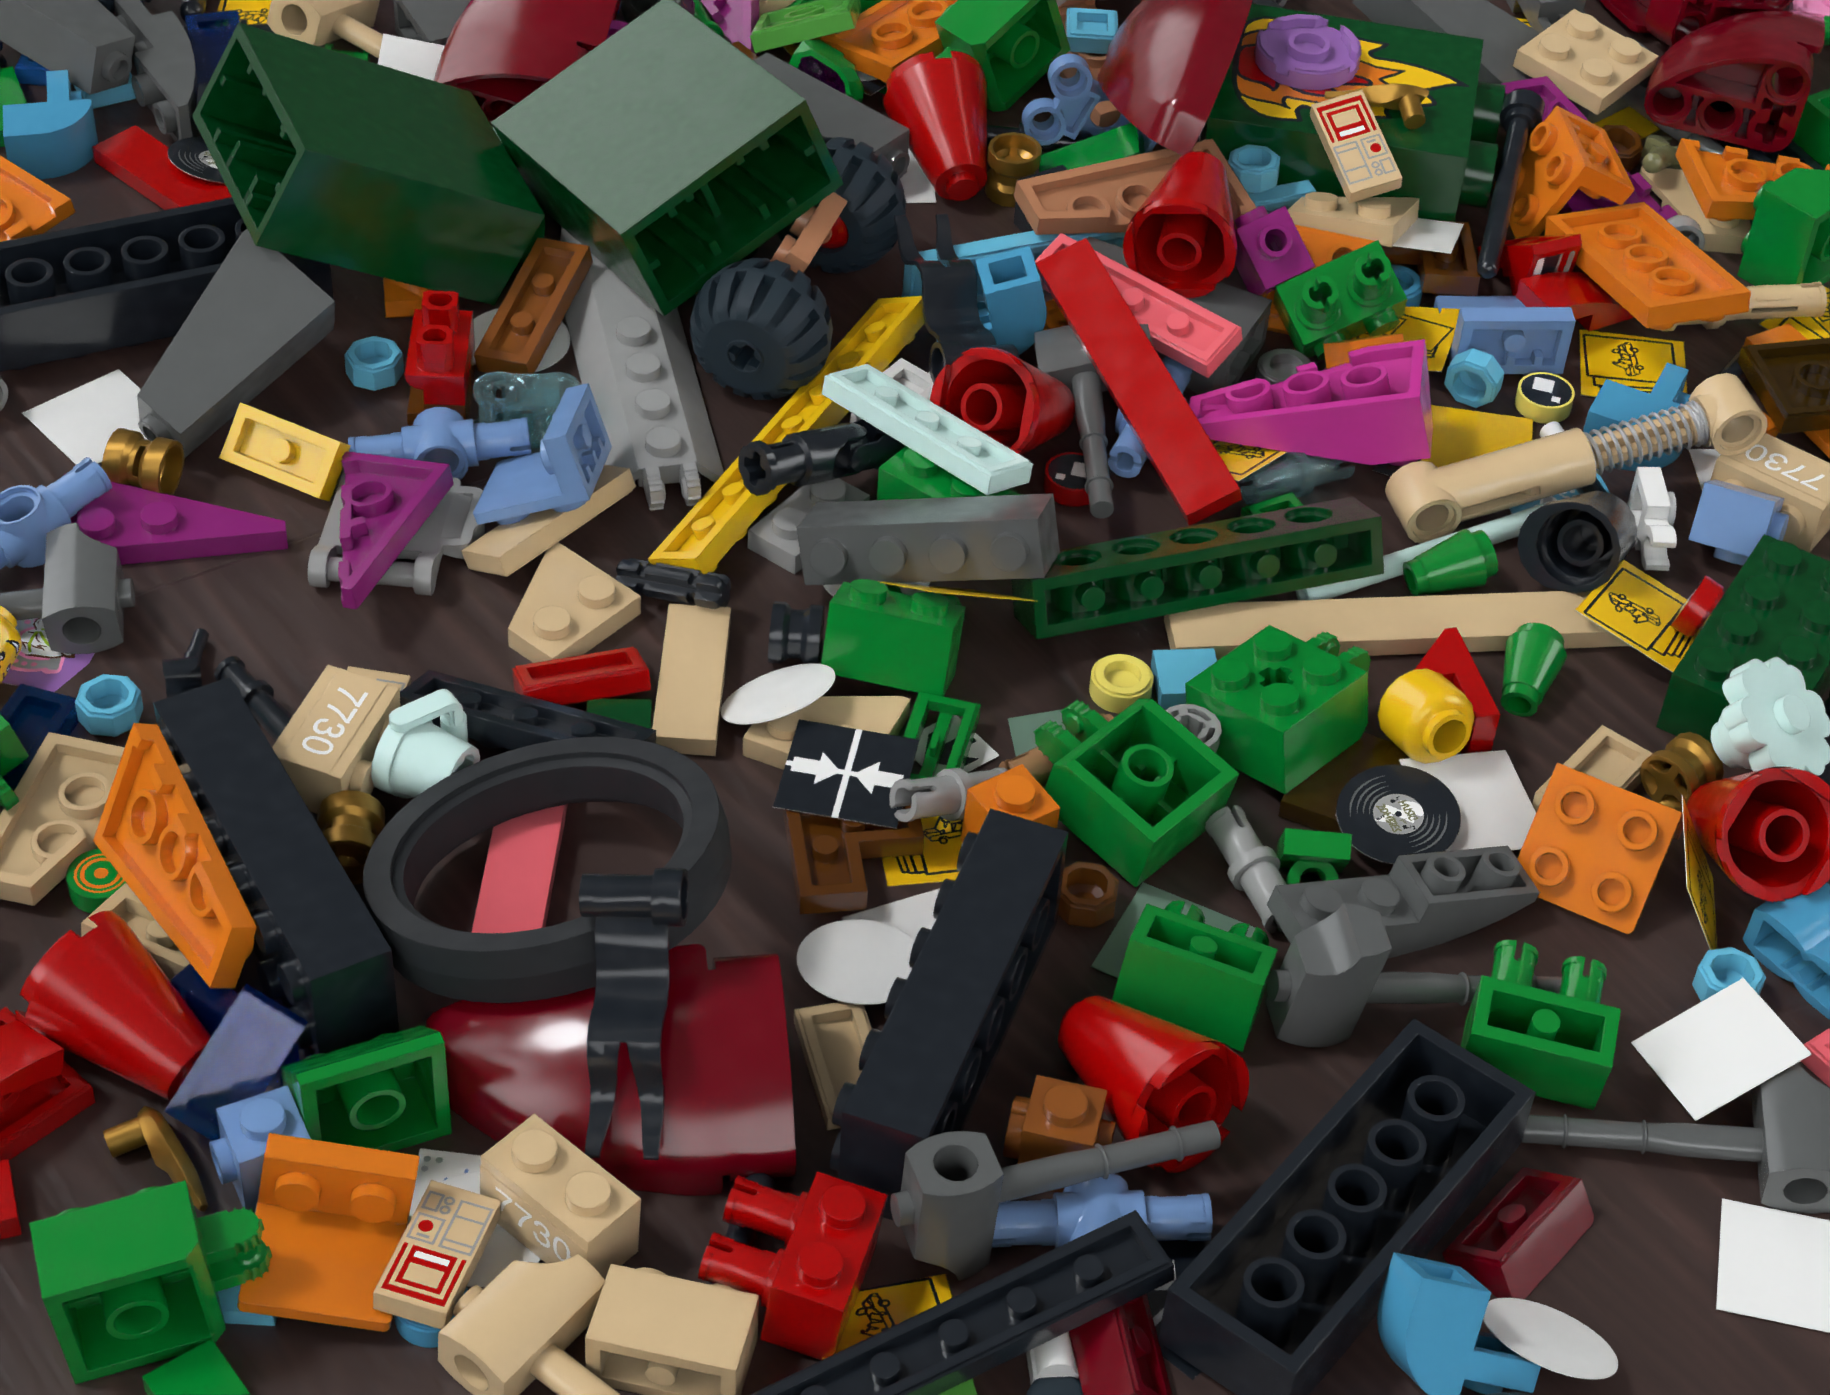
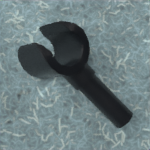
(185, 672)

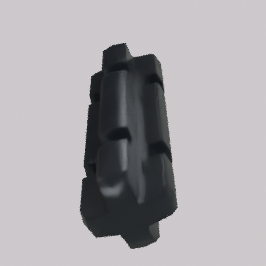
(674, 583)

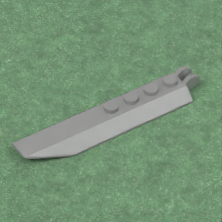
(642, 385)

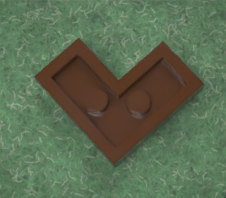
(1443, 272)
(829, 857)

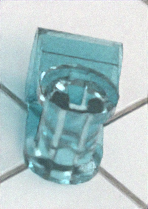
(522, 396)

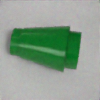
(1453, 564)
(1530, 667)

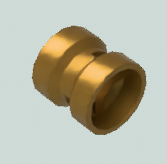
(1010, 158)
(142, 462)
(351, 825)

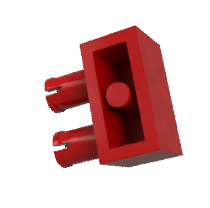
(820, 1272)

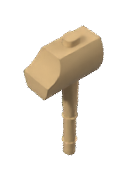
(327, 21)
(521, 1328)

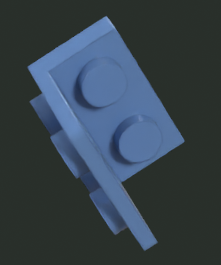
(1516, 335)
(558, 475)

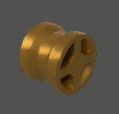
(1680, 769)

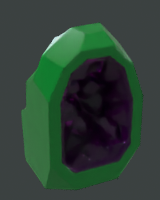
(828, 66)

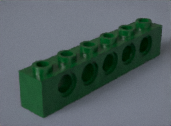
(1202, 567)

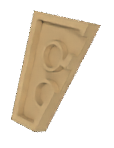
(56, 814)

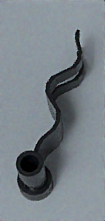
(947, 297)
(630, 991)

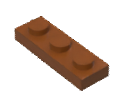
(533, 307)

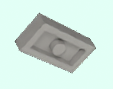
(776, 533)

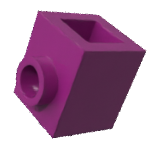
(1269, 249)

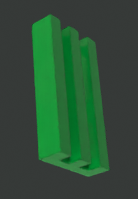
(948, 709)

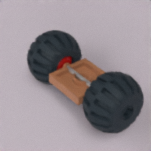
(761, 318)

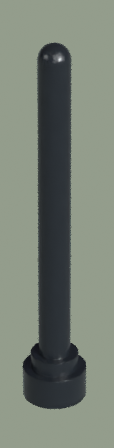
(1519, 116)

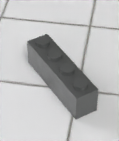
(929, 539)

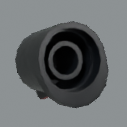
(1577, 541)

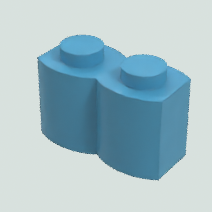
(1795, 943)

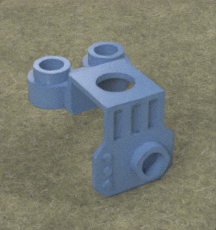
(1071, 105)

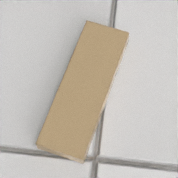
(516, 544)
(692, 678)

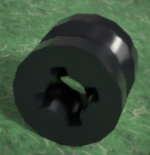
(796, 633)

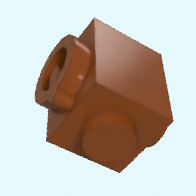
(1057, 1121)

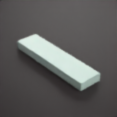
(927, 429)

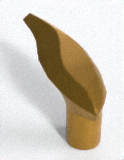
(1396, 97)
(166, 1150)

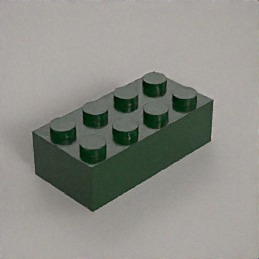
(1768, 611)

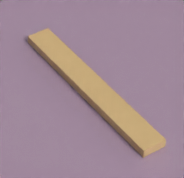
(1391, 623)

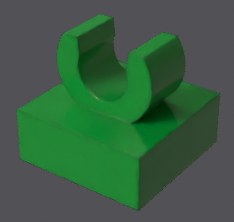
(1313, 853)

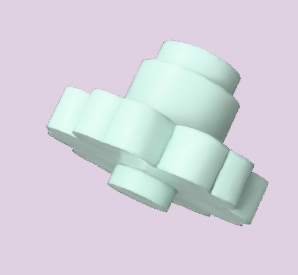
(1771, 720)

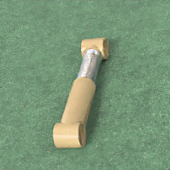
(1437, 499)

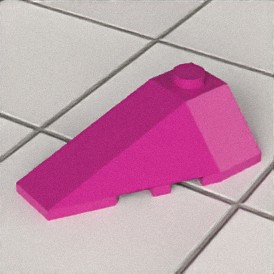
(1351, 412)

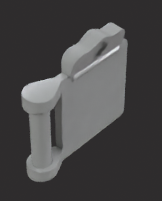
(443, 533)

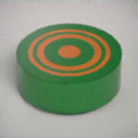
(92, 880)

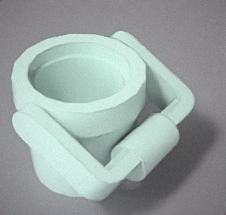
(418, 753)

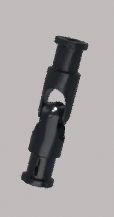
(815, 456)

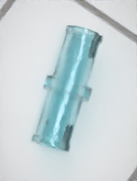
(1293, 473)

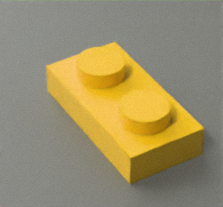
(284, 452)

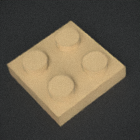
(1586, 60)

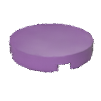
(1307, 52)

